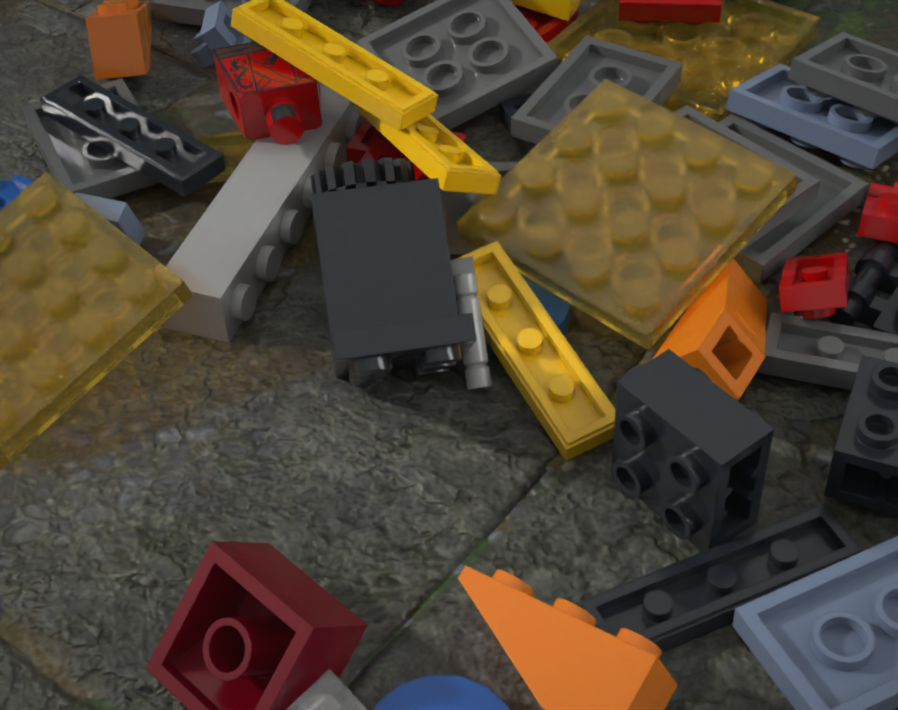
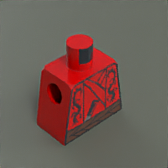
(267, 93)

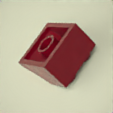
(252, 632)

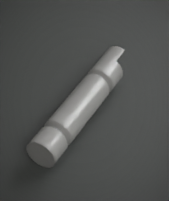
(475, 359)

